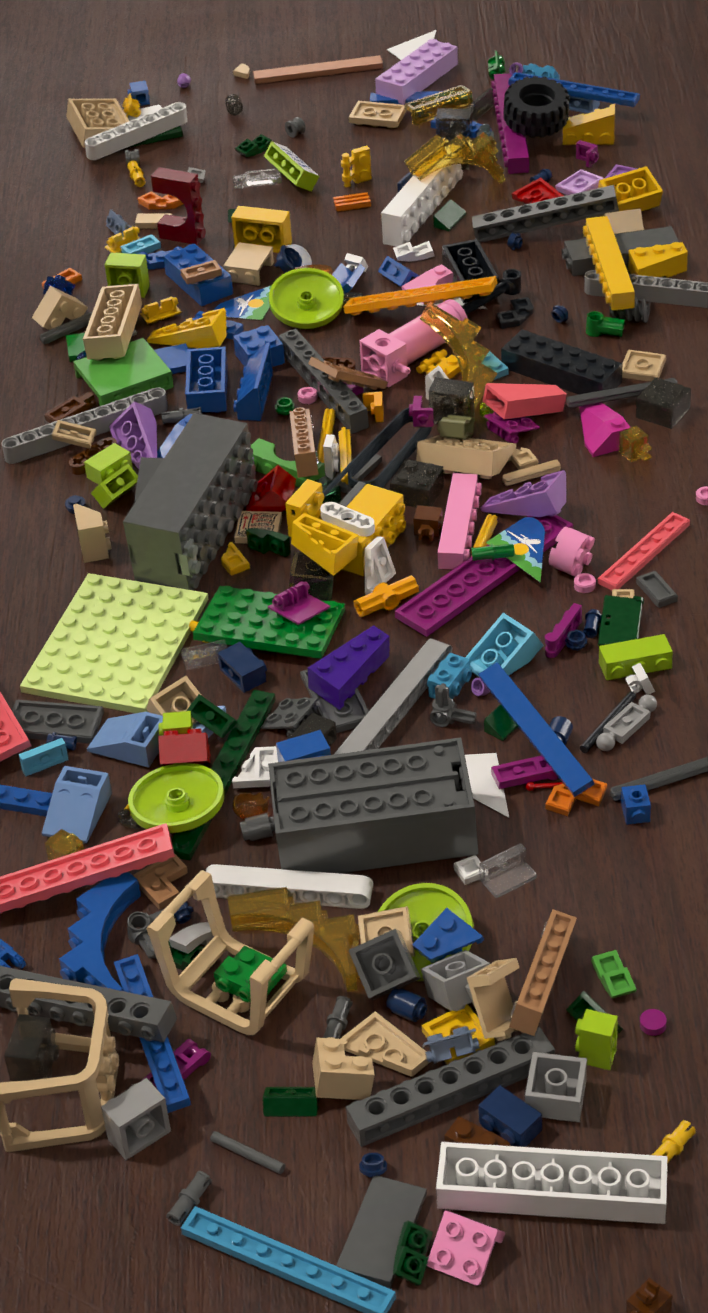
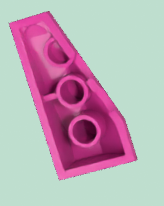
(601, 428)

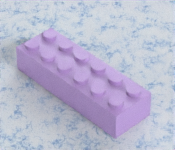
(417, 70)

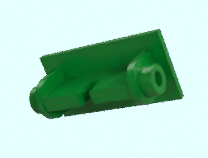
(496, 65)

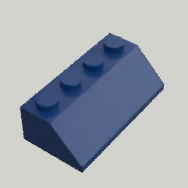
(254, 385)

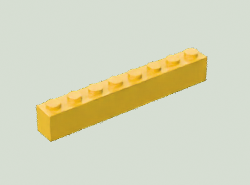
(609, 263)

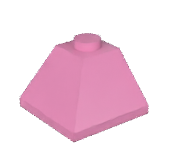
(435, 276)

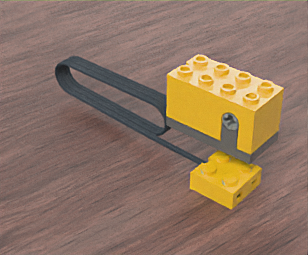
(366, 496)

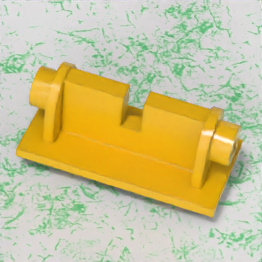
(131, 107)
(115, 242)
(152, 312)

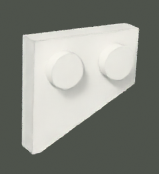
(331, 456)
(378, 564)
(256, 769)

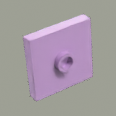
(578, 182)

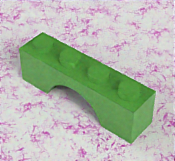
(266, 459)

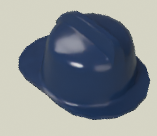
(292, 257)

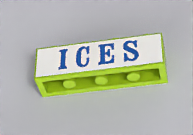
(291, 166)

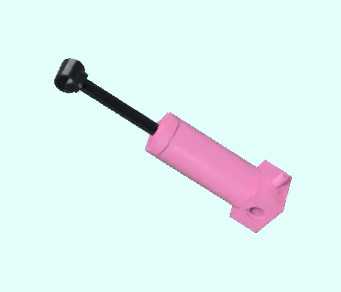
(391, 353)

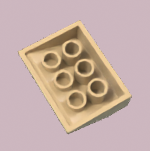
(94, 116)
(465, 456)

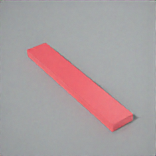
(643, 551)

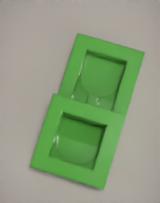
(612, 974)

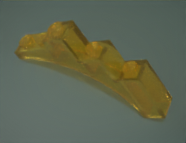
(460, 150)
(461, 338)
(277, 913)

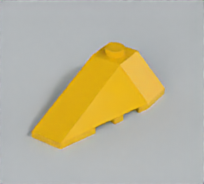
(197, 333)

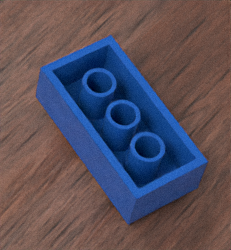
(203, 291)
(207, 379)

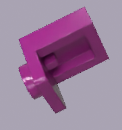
(587, 152)
(421, 416)

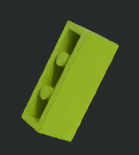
(618, 658)

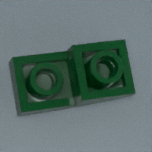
(254, 147)
(266, 540)
(411, 1252)

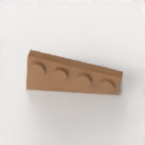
(348, 375)

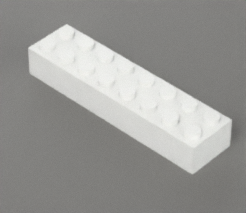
(416, 203)
(552, 1182)

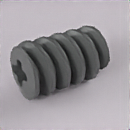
(640, 311)

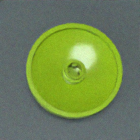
(306, 298)
(176, 795)
(425, 904)

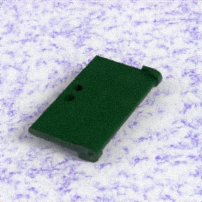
(623, 619)

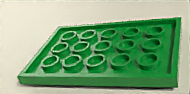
(245, 618)

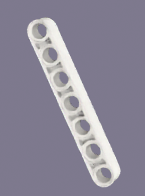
(136, 131)
(304, 886)

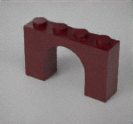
(185, 188)

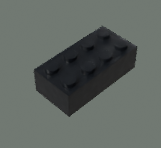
(467, 262)

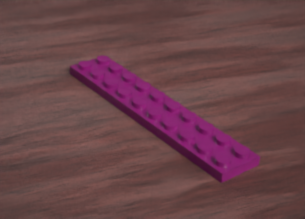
(466, 585)

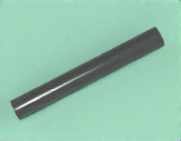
(247, 1152)

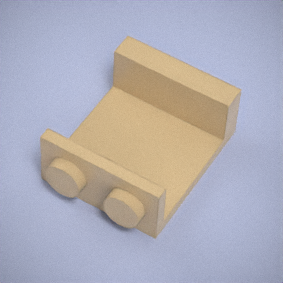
(247, 261)
(493, 998)

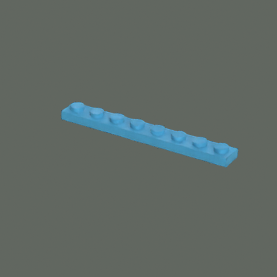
(288, 1262)

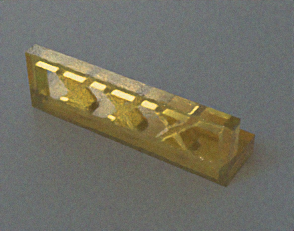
(426, 108)

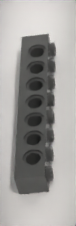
(545, 213)
(334, 394)
(127, 1011)
(444, 1088)

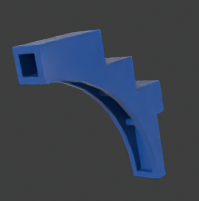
(88, 937)

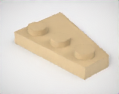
(385, 1045)

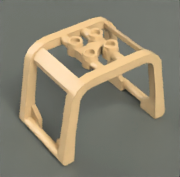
(180, 985)
(97, 1077)

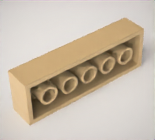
(112, 322)

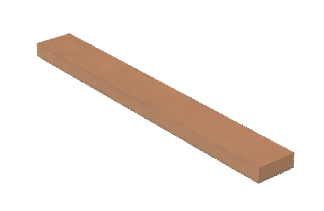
(318, 69)

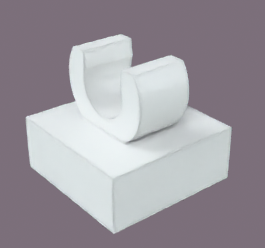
(353, 261)
(639, 680)

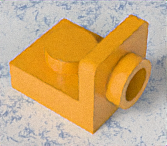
(374, 402)

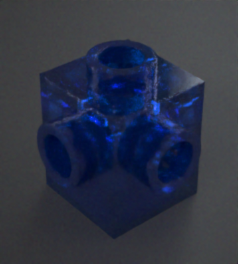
(60, 283)

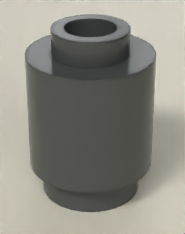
(257, 827)

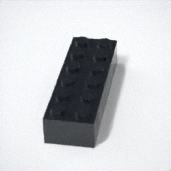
(560, 364)

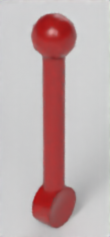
(530, 786)

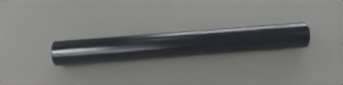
(591, 740)

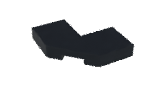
(521, 310)

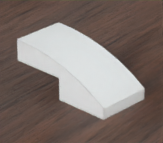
(408, 253)

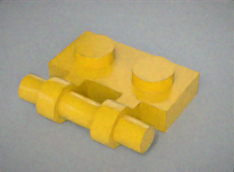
(360, 164)
(448, 365)

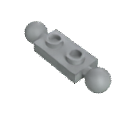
(626, 722)

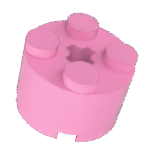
(571, 551)

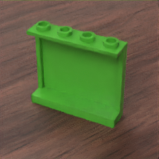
(125, 376)

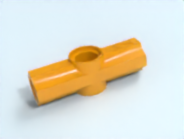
(386, 596)

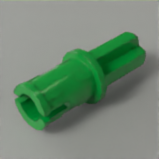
(492, 552)

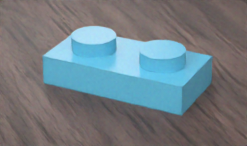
(146, 244)
(496, 365)
(43, 757)

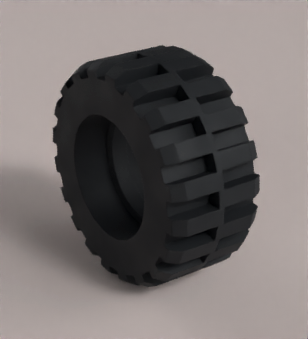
(536, 107)

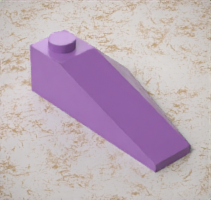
(136, 432)
(531, 500)

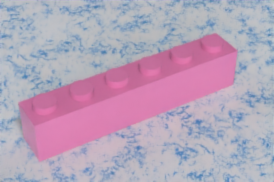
(458, 521)

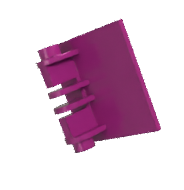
(509, 428)
(297, 604)

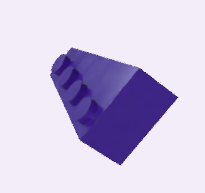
(348, 666)

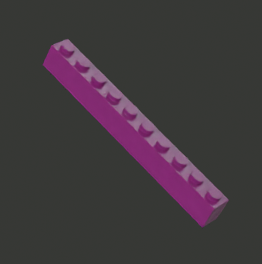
(512, 144)

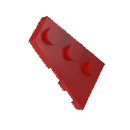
(535, 192)

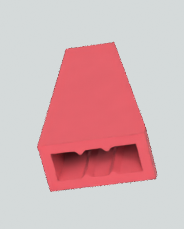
(523, 399)

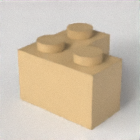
(56, 307)
(339, 1074)

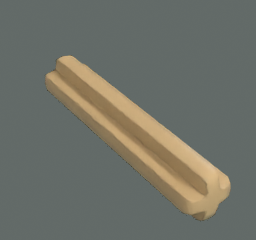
(531, 472)

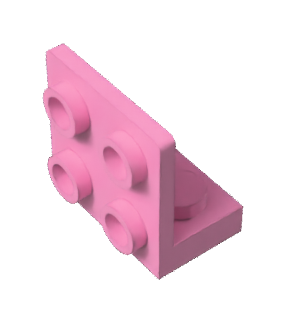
(463, 1247)

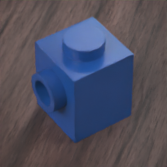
(139, 92)
(635, 804)

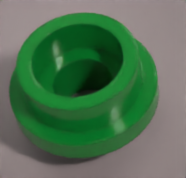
(284, 406)

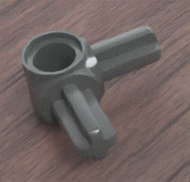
(446, 711)
(141, 936)

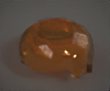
(250, 805)

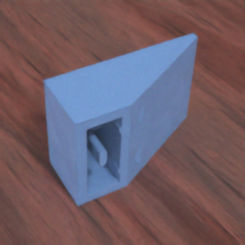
(129, 738)
(77, 802)

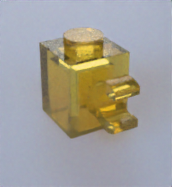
(634, 444)

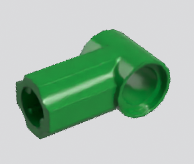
(598, 324)

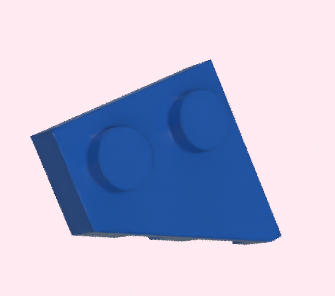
(446, 937)

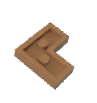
(157, 879)

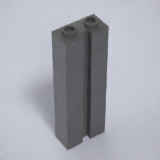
(580, 261)

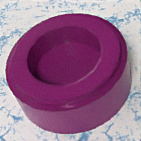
(653, 1022)

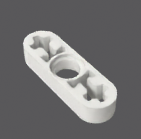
(359, 524)

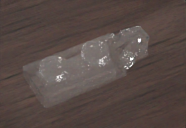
(257, 178)

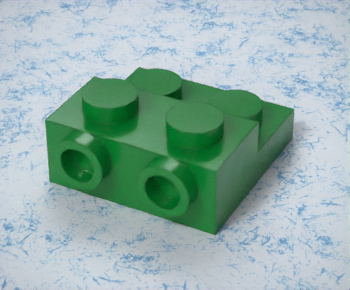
(235, 973)

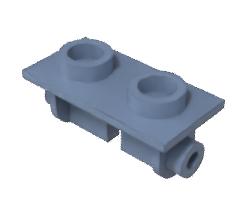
(116, 223)
(440, 1045)

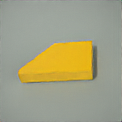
(234, 560)

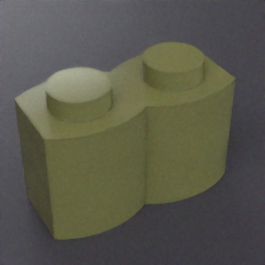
(456, 427)

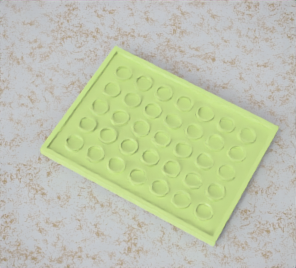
(114, 643)

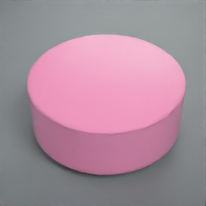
(307, 395)
(702, 495)
(584, 583)

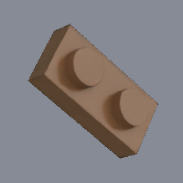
(201, 272)

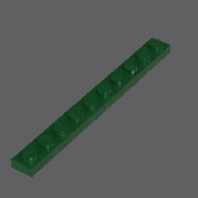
(229, 762)

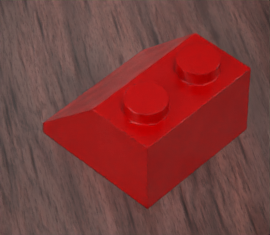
(272, 491)
(184, 748)

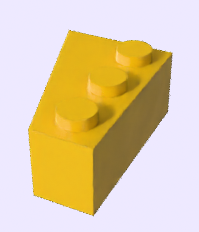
(592, 127)
(658, 260)
(324, 542)

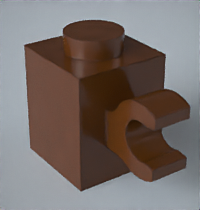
(428, 522)
(649, 1299)

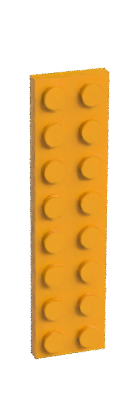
(426, 294)

